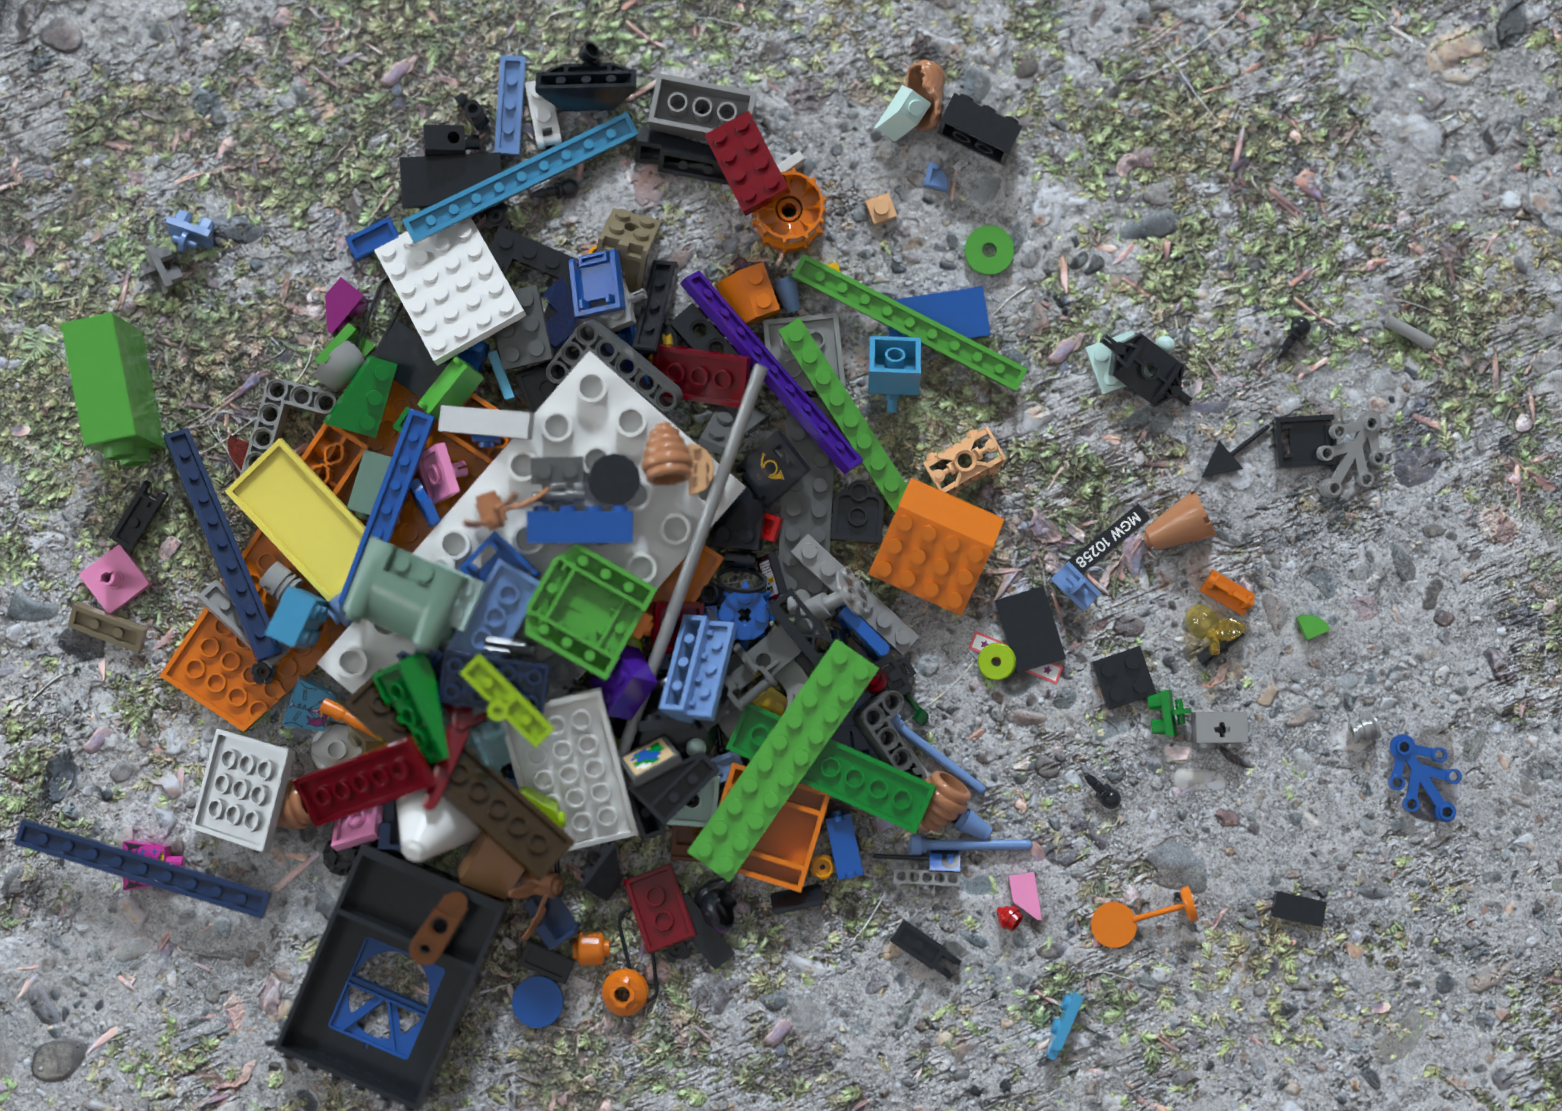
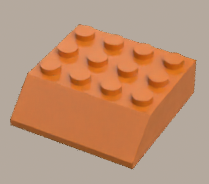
(936, 546)
(790, 839)

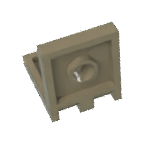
(633, 238)

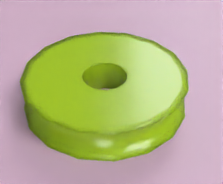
(1007, 658)

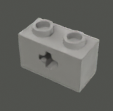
(1235, 728)

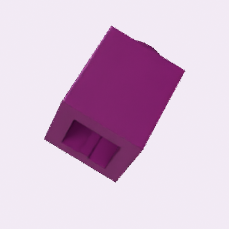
(342, 305)

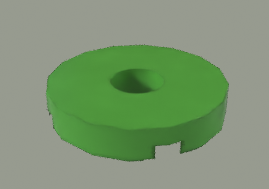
(989, 236)

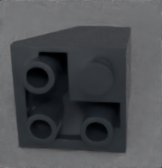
(606, 874)

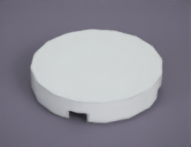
(332, 746)

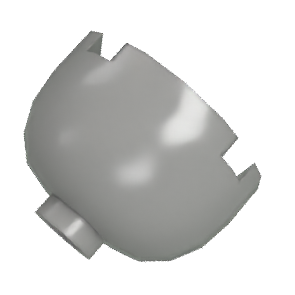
(340, 367)

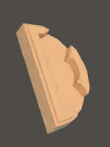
(702, 469)

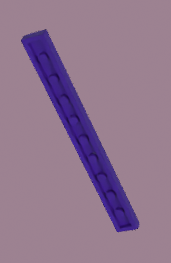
(776, 377)

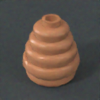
(666, 457)
(946, 803)
(293, 812)

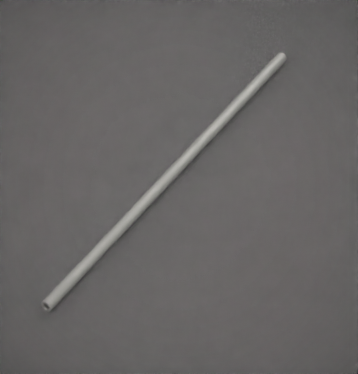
(697, 544)

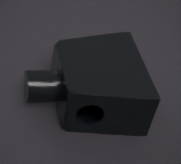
(439, 139)

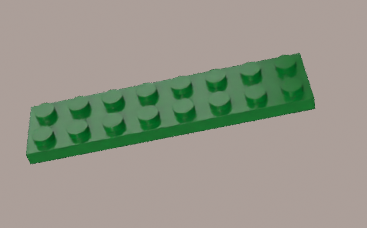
(845, 773)

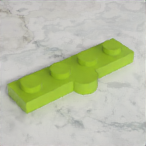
(506, 701)

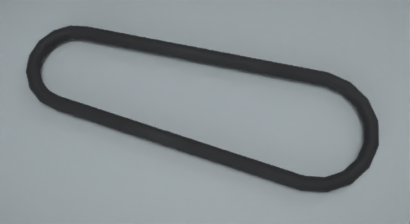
(370, 312)
(627, 955)

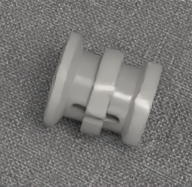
(1364, 729)

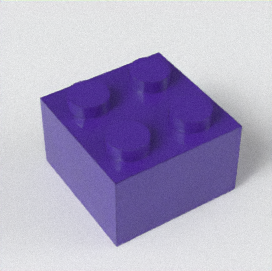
(626, 684)

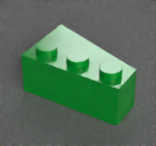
(364, 399)

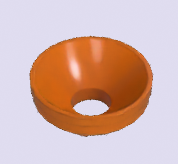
(636, 986)

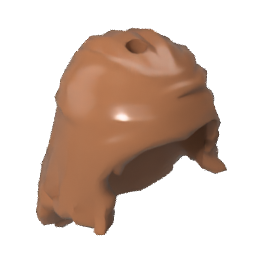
(928, 81)

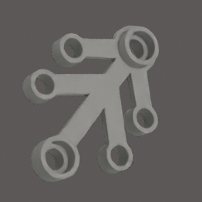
(1353, 452)

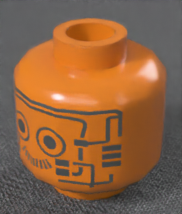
(590, 948)

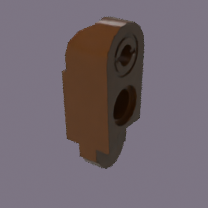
(452, 910)

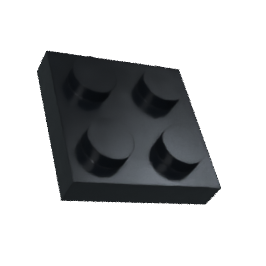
(1123, 678)

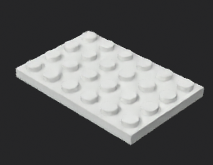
(450, 288)
(577, 768)

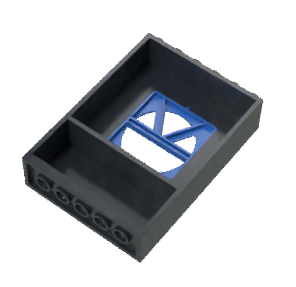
(378, 913)

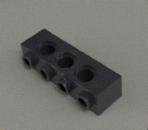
(694, 317)

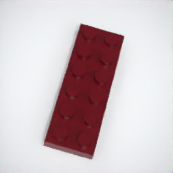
(364, 781)

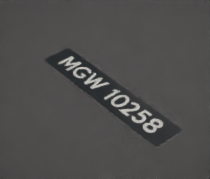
(1109, 538)

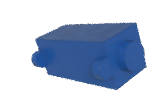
(843, 844)

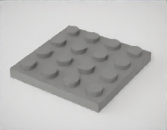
(243, 790)

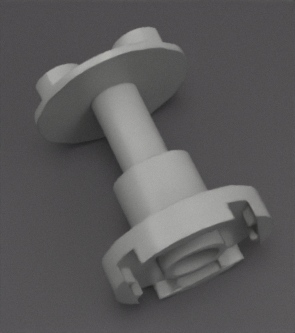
(822, 605)

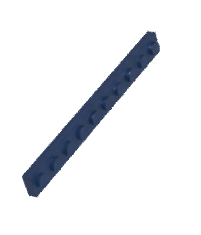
(222, 544)
(142, 868)

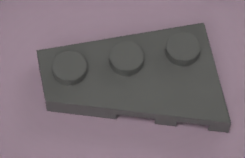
(720, 426)

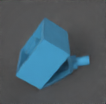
(894, 367)

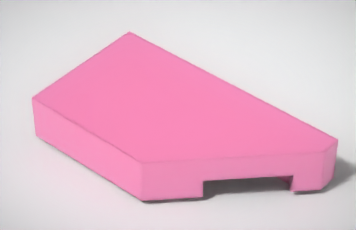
(1025, 893)

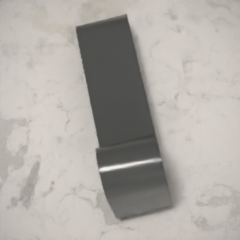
(881, 723)

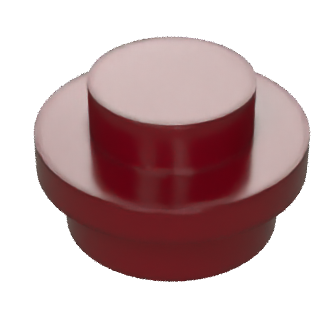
(878, 682)

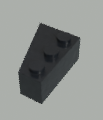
(676, 787)

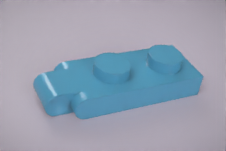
(1060, 1027)

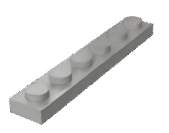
(879, 618)

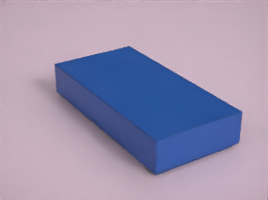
(367, 240)

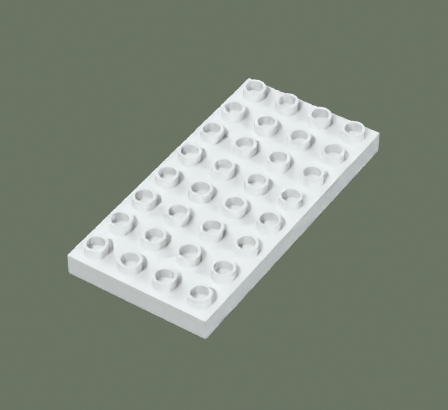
(587, 417)

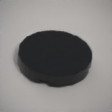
(614, 479)

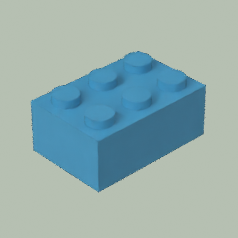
(299, 618)

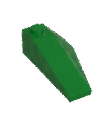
(414, 694)

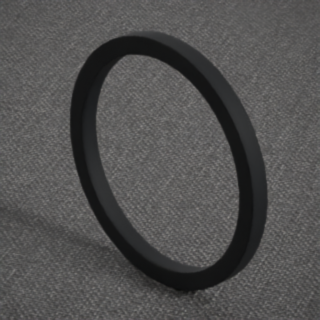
(741, 590)

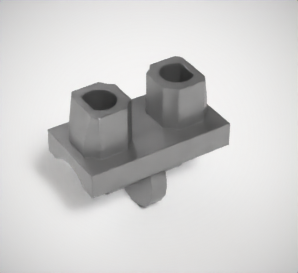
(156, 260)

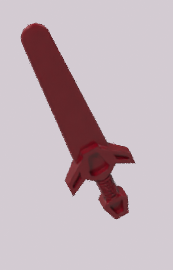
(457, 733)

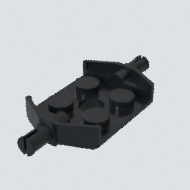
(1128, 365)

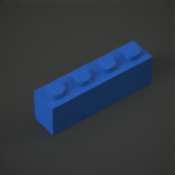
(580, 526)

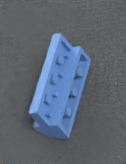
(697, 669)

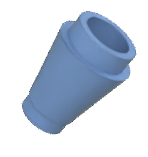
(788, 293)
(972, 824)

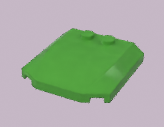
(586, 609)

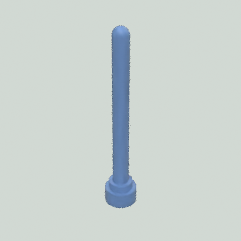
(936, 755)
(920, 845)

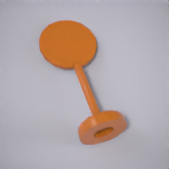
(1116, 924)

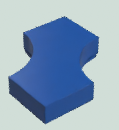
(424, 503)

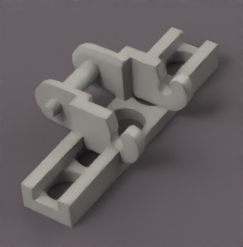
(934, 881)

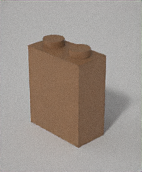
(489, 868)

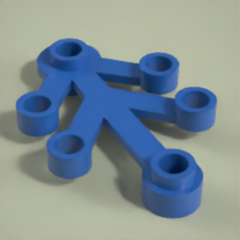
(1420, 775)

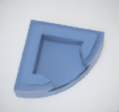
(936, 178)

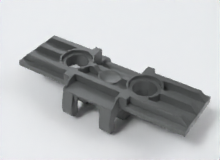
(744, 669)

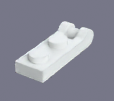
(543, 118)

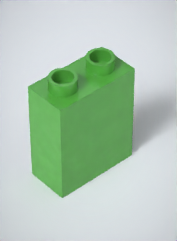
(113, 388)

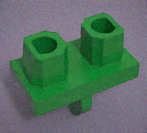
(1168, 723)

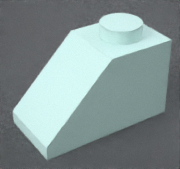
(902, 113)

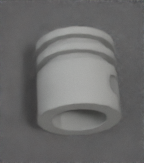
(278, 579)

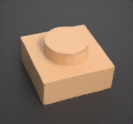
(881, 209)

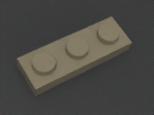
(107, 627)

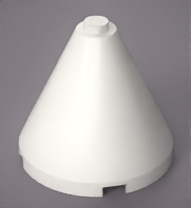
(434, 831)

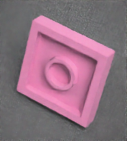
(439, 473)
(115, 579)
(357, 828)

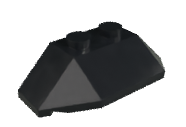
(586, 86)

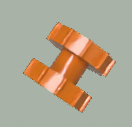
(802, 229)

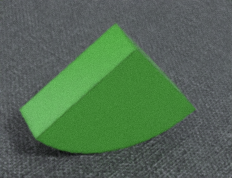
(1311, 626)

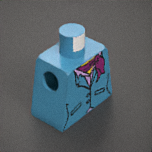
(305, 705)

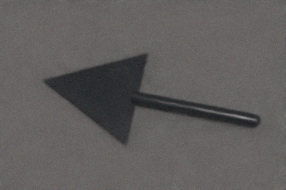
(1223, 460)

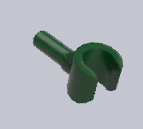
(921, 715)

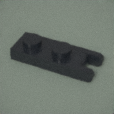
(138, 517)

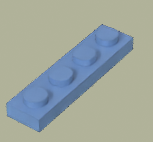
(510, 105)

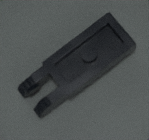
(922, 947)

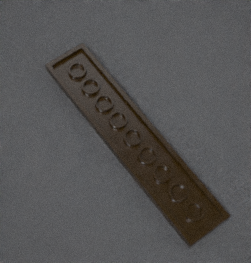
(476, 792)

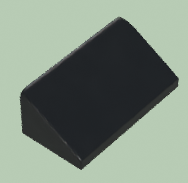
(646, 823)
(791, 900)

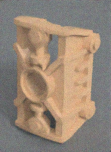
(968, 475)

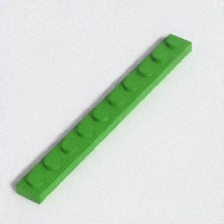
(909, 322)
(844, 411)

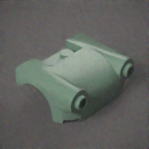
(404, 594)

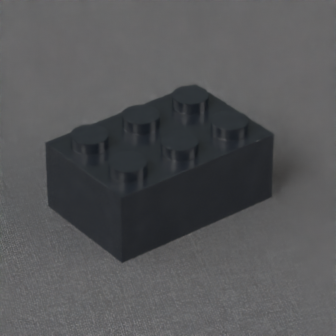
(979, 128)

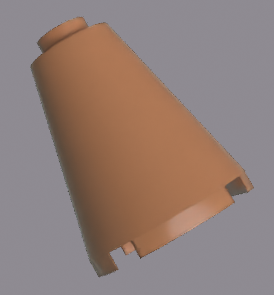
(1180, 524)

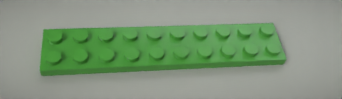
(782, 760)

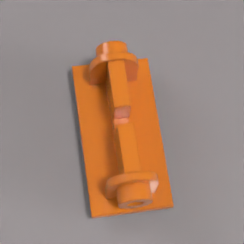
(1228, 592)

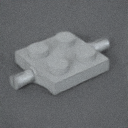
(620, 319)

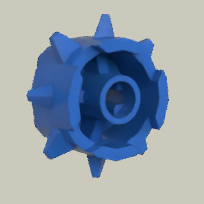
(759, 614)

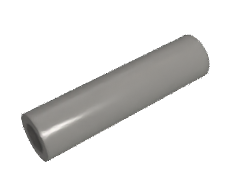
(1409, 332)

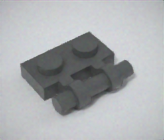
(558, 470)

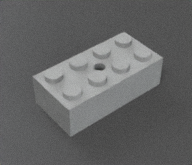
(680, 100)

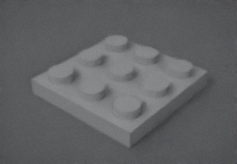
(826, 334)

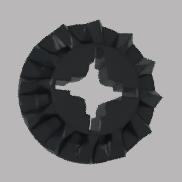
(330, 858)

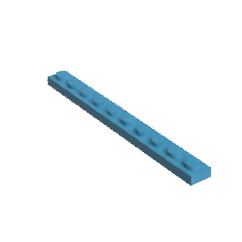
(520, 178)

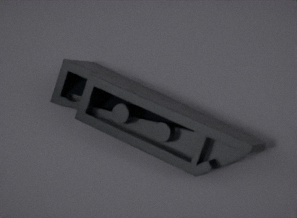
(678, 156)

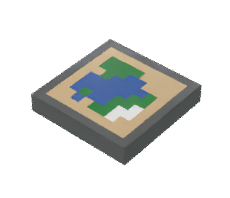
(650, 760)

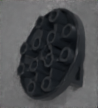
(656, 723)

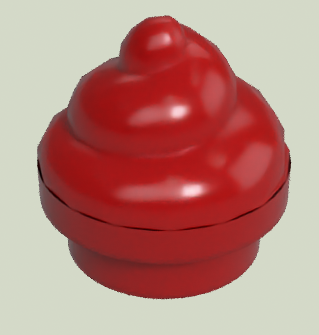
(1009, 917)

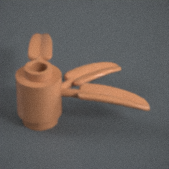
(493, 511)
(547, 887)

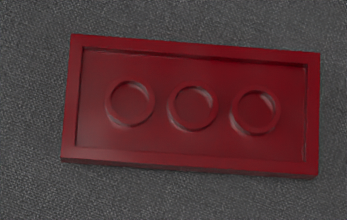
(747, 163)
(704, 374)

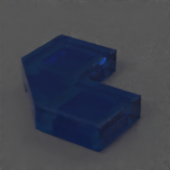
(563, 323)

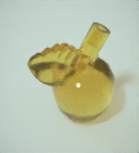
(1205, 623)

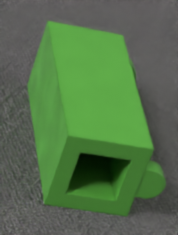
(451, 387)

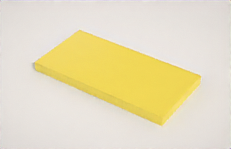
(300, 516)

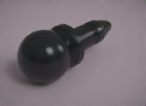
(567, 188)
(1299, 327)
(1109, 797)

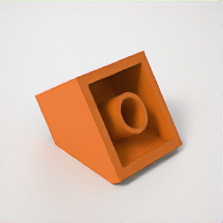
(750, 294)

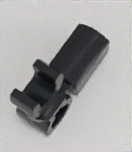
(473, 111)

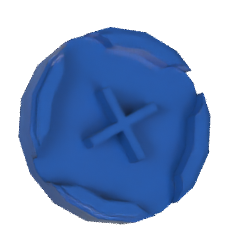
(537, 1001)

